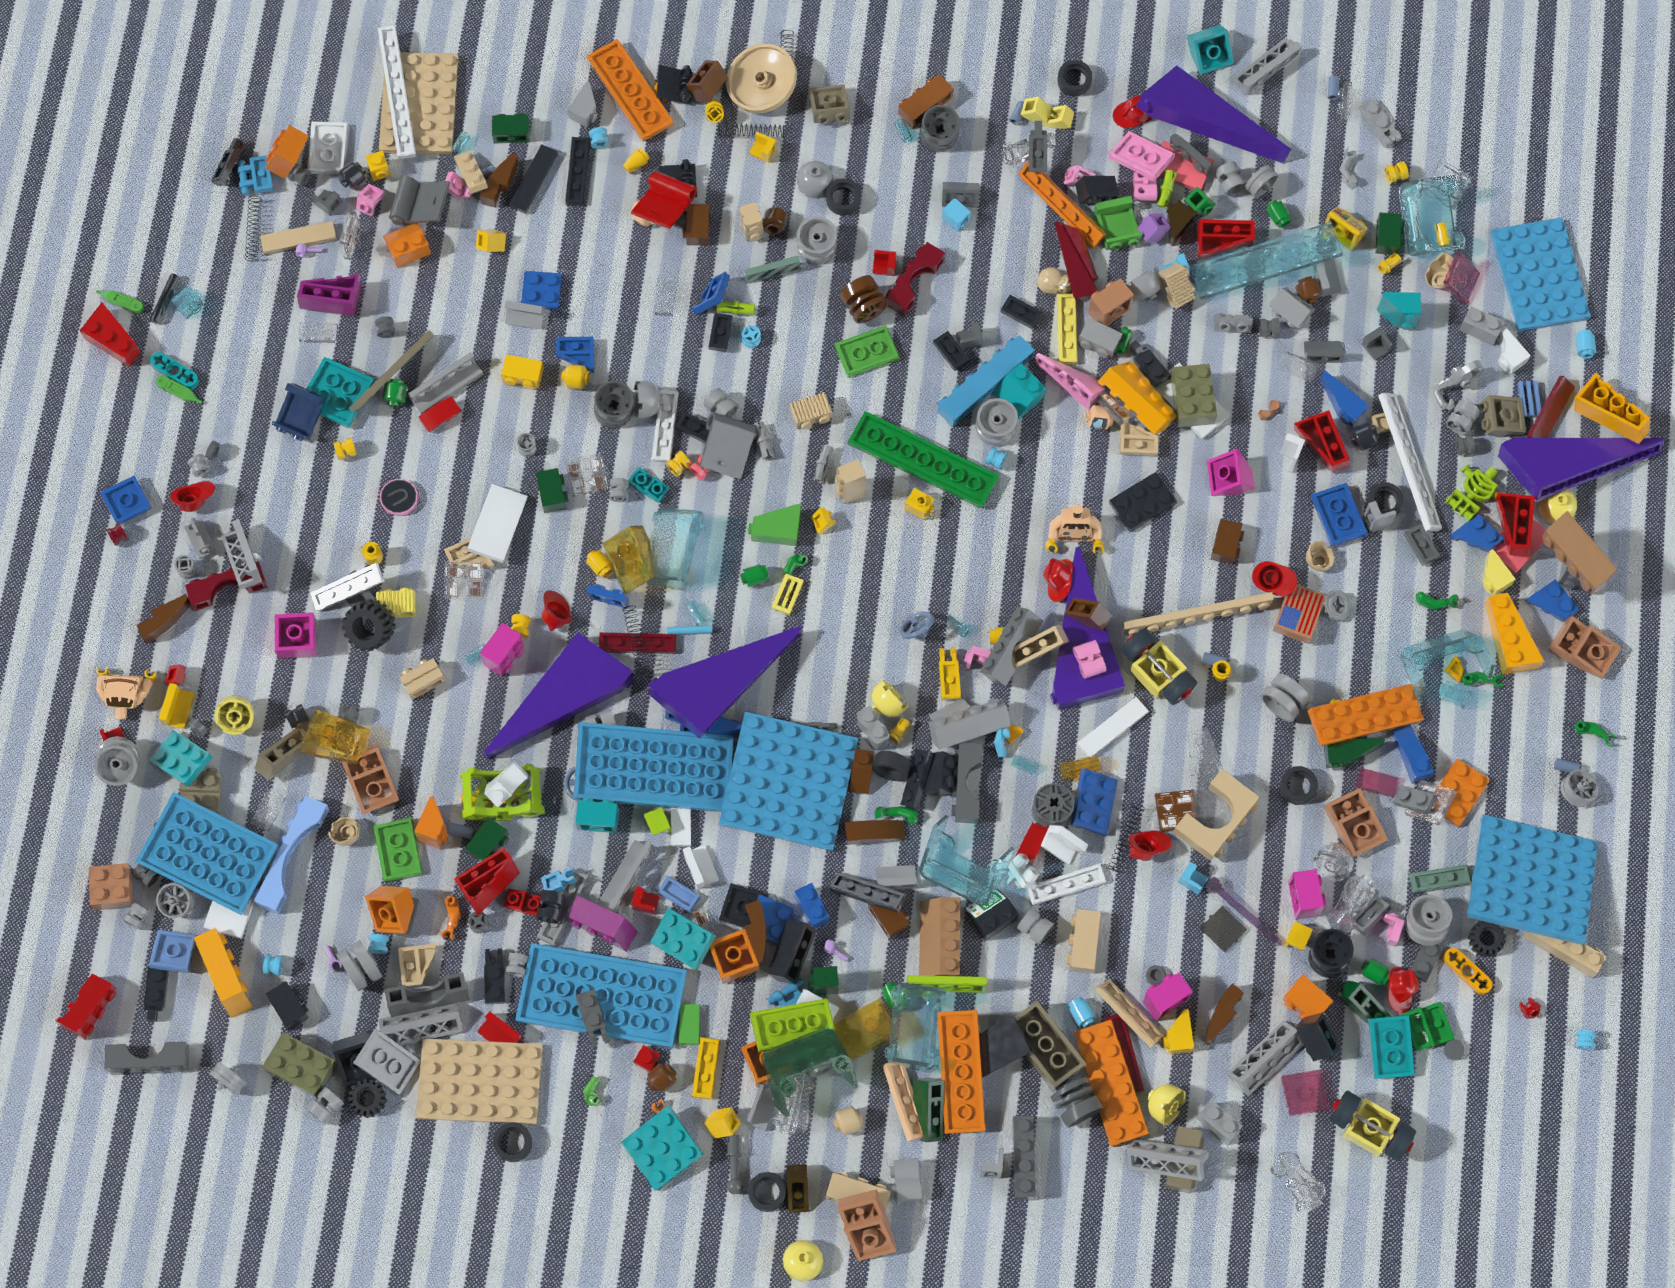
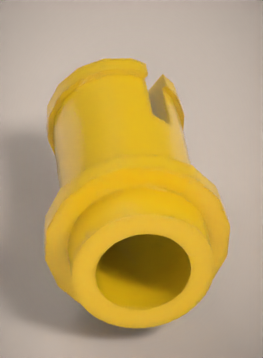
(1442, 234)
(1386, 265)
(896, 734)

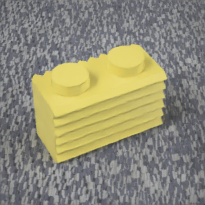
(400, 602)

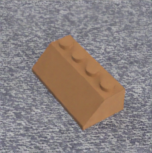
(1579, 553)
(940, 937)

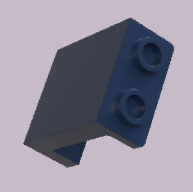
(299, 412)

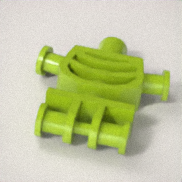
(1480, 484)

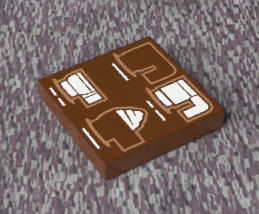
(1172, 808)

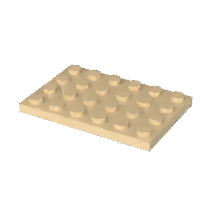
(431, 102)
(479, 1081)

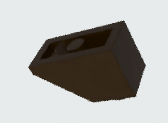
(1179, 218)
(797, 1188)

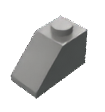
(583, 107)

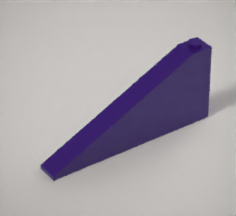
(1194, 107)
(1559, 464)
(573, 683)
(1068, 683)
(708, 688)

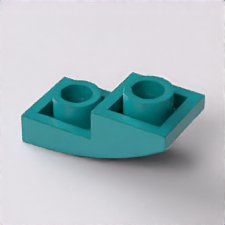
(647, 485)

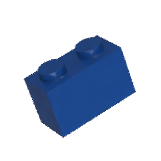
(811, 906)

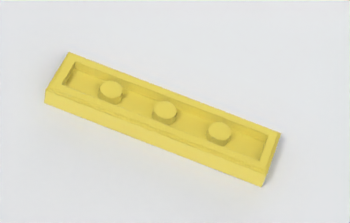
(1067, 329)

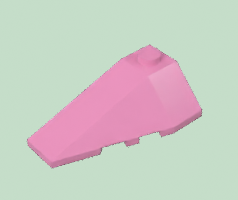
(1077, 384)

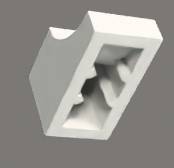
(1513, 353)
(505, 784)

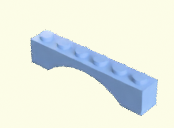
(308, 818)

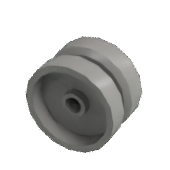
(816, 240)
(996, 422)
(1285, 697)
(116, 761)
(1428, 920)
(359, 965)

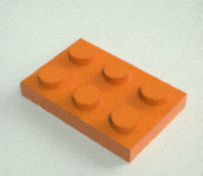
(1468, 787)

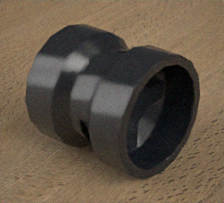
(300, 713)

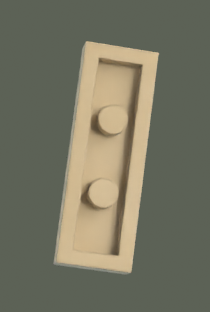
(470, 172)

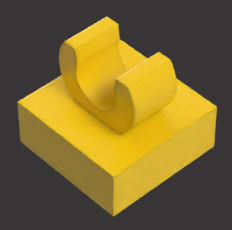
(822, 520)

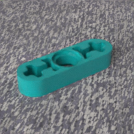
(170, 364)

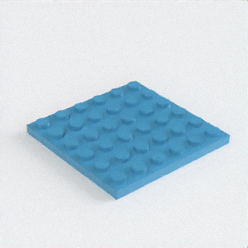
(788, 781)
(1532, 879)

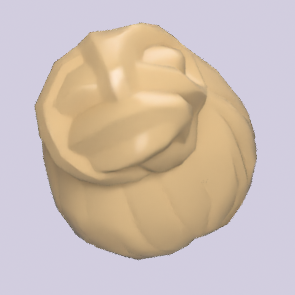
(1438, 270)
(1053, 281)

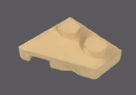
(1137, 441)
(459, 553)
(415, 963)

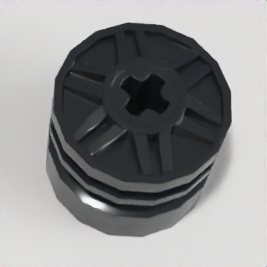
(1330, 942)

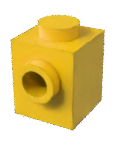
(377, 165)
(919, 504)

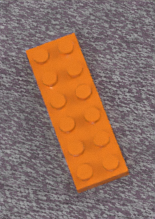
(630, 90)
(1365, 715)
(961, 1071)
(1111, 1083)

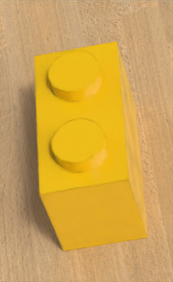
(522, 371)

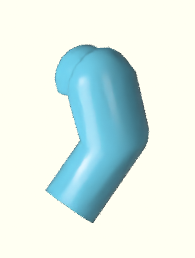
(999, 741)

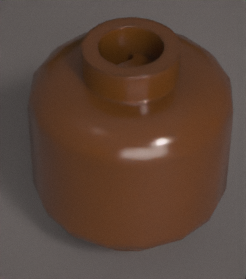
(775, 220)
(1308, 289)
(661, 1077)

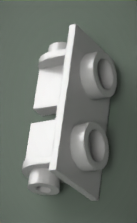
(1235, 324)
(199, 538)

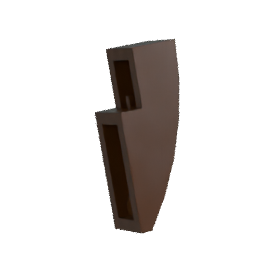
(500, 181)
(164, 618)
(874, 831)
(757, 930)
(1223, 1012)

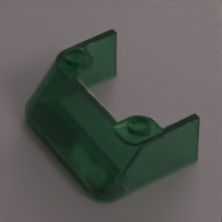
(802, 1056)

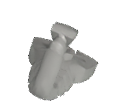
(1460, 376)

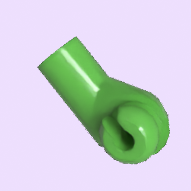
(590, 1092)

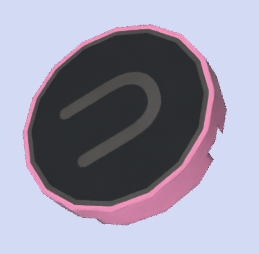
(398, 497)

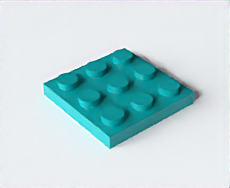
(341, 388)
(662, 1148)

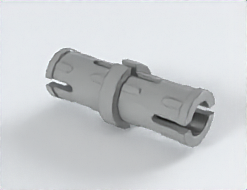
(763, 441)
(823, 464)

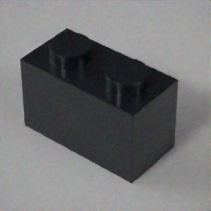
(1096, 189)
(940, 775)
(287, 1005)
(1317, 1037)

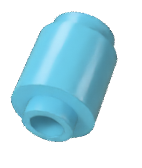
(1585, 344)
(1082, 1012)

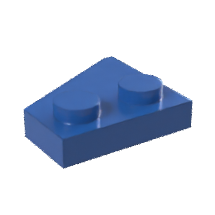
(713, 293)
(576, 350)
(1479, 534)
(1553, 601)
(776, 917)

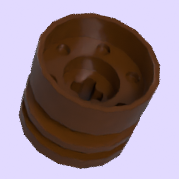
(863, 299)

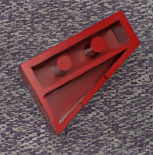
(1223, 236)
(109, 336)
(1324, 440)
(1516, 521)
(487, 880)
(88, 1007)

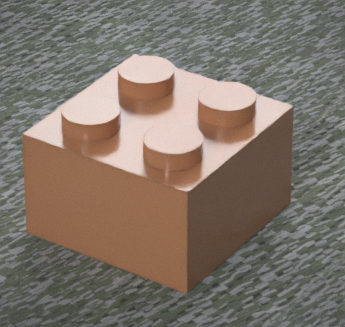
(1110, 302)
(111, 886)

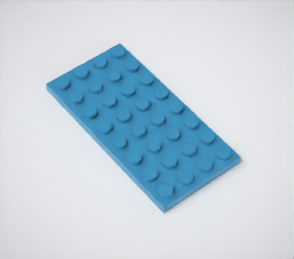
(652, 766)
(635, 997)

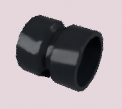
(551, 906)

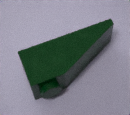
(1349, 751)
(1361, 1002)
(929, 1105)

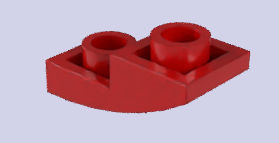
(440, 413)
(521, 902)

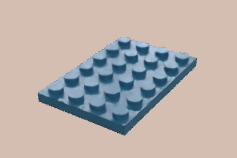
(1540, 274)
(207, 853)

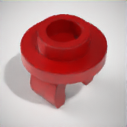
(1531, 1010)

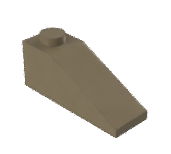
(280, 754)

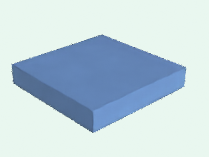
(173, 951)

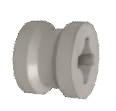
(199, 465)

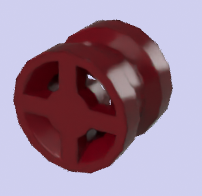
(117, 534)

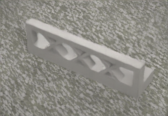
(1268, 69)
(446, 383)
(241, 545)
(625, 876)
(419, 1021)
(1269, 1059)
(1170, 1153)

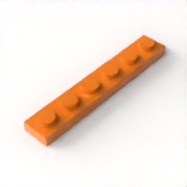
(1063, 205)

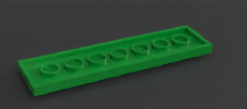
(923, 459)

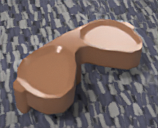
(1273, 406)

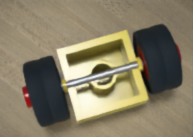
(1158, 667)
(1372, 1126)

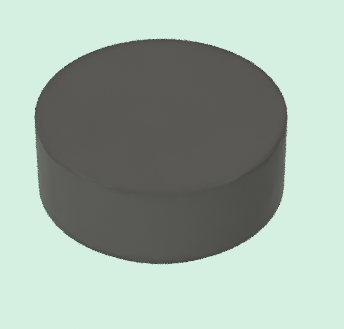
(212, 450)
(197, 727)
(1155, 975)
(1453, 1050)

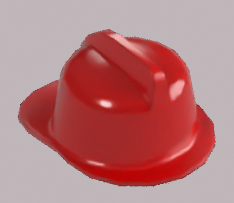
(1128, 115)
(193, 496)
(1059, 577)
(1274, 578)
(556, 610)
(1148, 844)
(1402, 987)

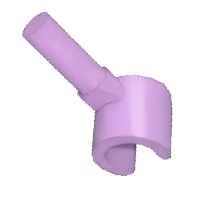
(302, 249)
(829, 947)
(332, 958)

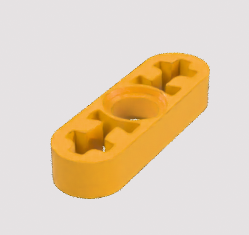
(1467, 962)

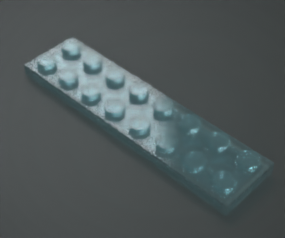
(1266, 260)

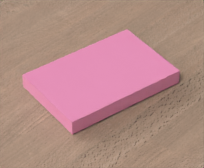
(1141, 155)

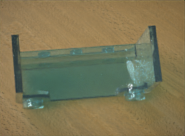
(1418, 656)
(958, 873)

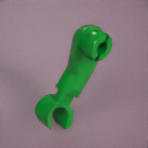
(1433, 604)
(1477, 677)
(1592, 728)
(897, 811)

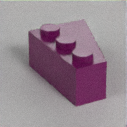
(330, 295)
(601, 923)

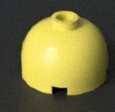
(1556, 505)
(887, 700)
(234, 714)
(1164, 1103)
(803, 1260)

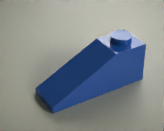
(1345, 402)
(1412, 754)

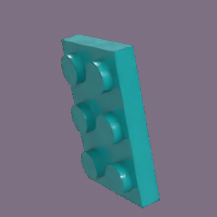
(180, 758)
(682, 939)
(1391, 1046)

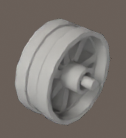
(1261, 181)
(1575, 790)
(175, 900)
(227, 1078)

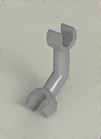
(1350, 179)

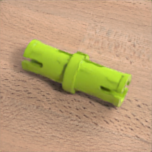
(1166, 189)
(748, 308)

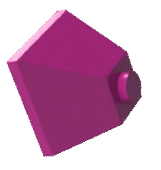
(1229, 474)

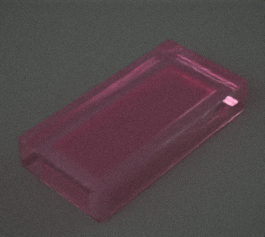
(1376, 782)

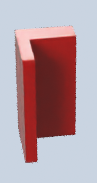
(1032, 842)
(498, 1031)

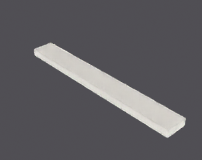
(396, 92)
(1410, 462)

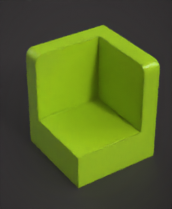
(657, 821)

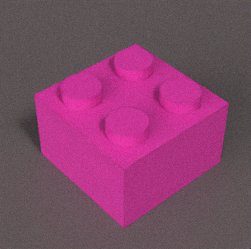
(295, 635)
(502, 650)
(1306, 894)
(1167, 996)

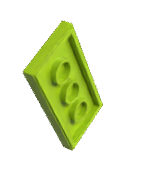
(951, 983)
(789, 1022)

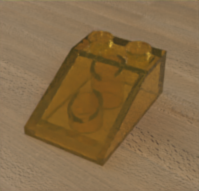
(631, 557)
(334, 738)
(864, 1029)

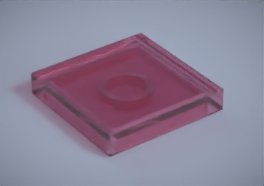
(1461, 277)
(1304, 1092)

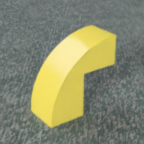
(1054, 117)

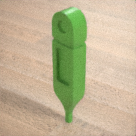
(122, 301)
(176, 389)

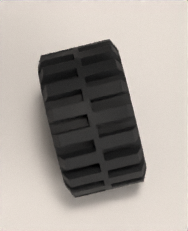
(359, 634)

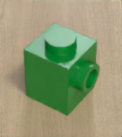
(1200, 202)

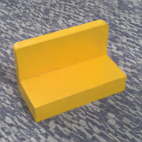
(176, 707)

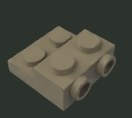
(829, 104)
(1502, 415)
(205, 789)

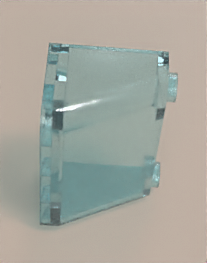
(1424, 205)
(673, 545)
(914, 1027)

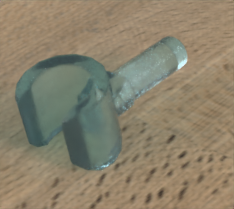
(962, 627)

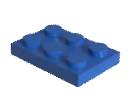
(1338, 514)
(1094, 802)

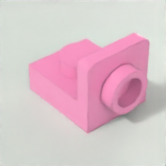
(1075, 173)
(457, 186)
(368, 199)
(977, 654)
(1393, 931)

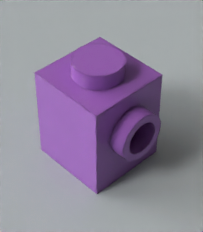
(1154, 227)

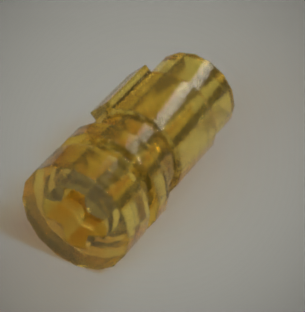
(1073, 768)

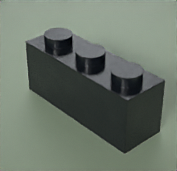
(791, 952)

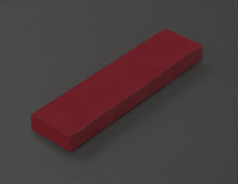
(1552, 408)
(653, 642)
(1127, 1049)

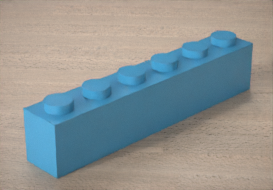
(984, 381)

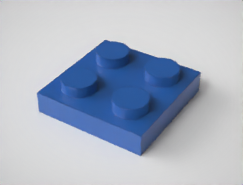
(542, 289)
(126, 500)
(614, 597)

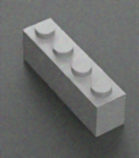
(969, 723)

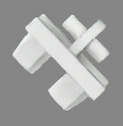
(1019, 875)

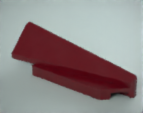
(1077, 262)

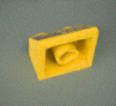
(1347, 228)

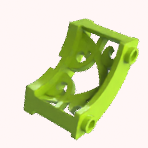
(480, 811)

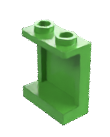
(1118, 222)

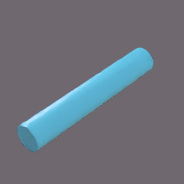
(689, 629)

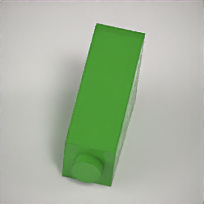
(777, 526)

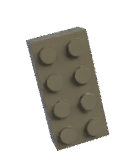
(1052, 1052)

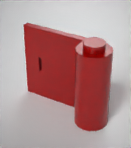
(664, 200)

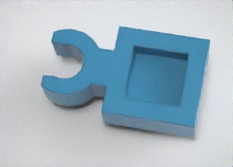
(557, 880)

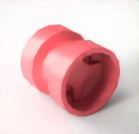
(698, 471)

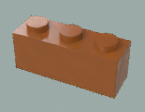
(935, 92)

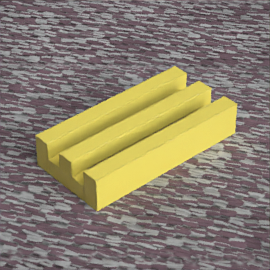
(782, 609)

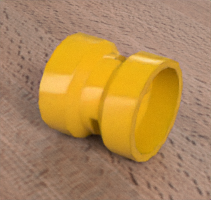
(711, 109)
(1396, 172)
(345, 448)
(678, 464)
(521, 624)

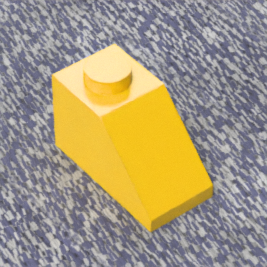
(1179, 1036)

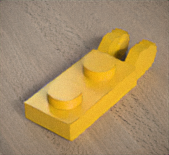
(949, 676)

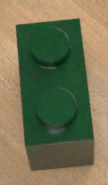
(511, 128)
(1389, 233)
(551, 491)
(487, 840)
(824, 980)

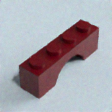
(927, 261)
(203, 591)

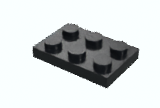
(1142, 501)

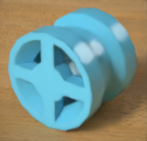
(599, 138)
(751, 332)
(996, 458)
(378, 944)
(272, 964)
(1585, 1040)

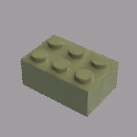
(1193, 395)
(299, 1065)

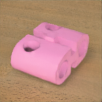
(1144, 188)
(1089, 659)

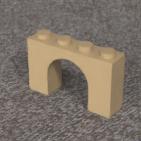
(1208, 840)

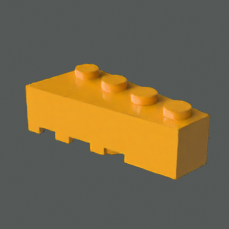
(1139, 396)
(1611, 409)
(1511, 638)
(223, 972)

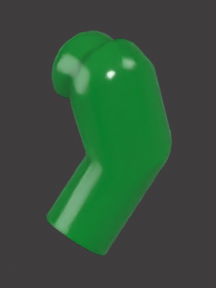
(1124, 343)
(794, 562)

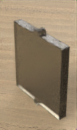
(1223, 929)

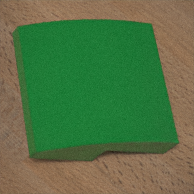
(1429, 1026)

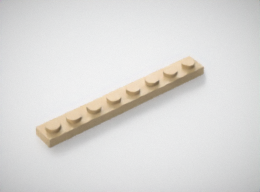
(1205, 612)

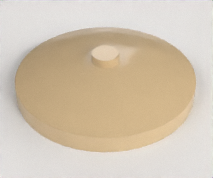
(761, 78)

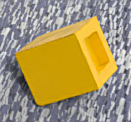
(763, 147)
(490, 240)
(1298, 936)
(722, 1122)

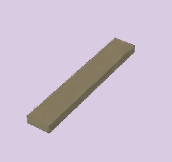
(391, 371)

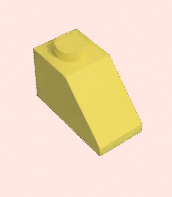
(1496, 574)

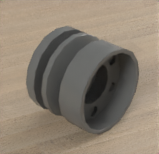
(940, 119)
(617, 395)
(1046, 815)
(1077, 1103)

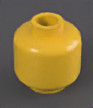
(576, 376)

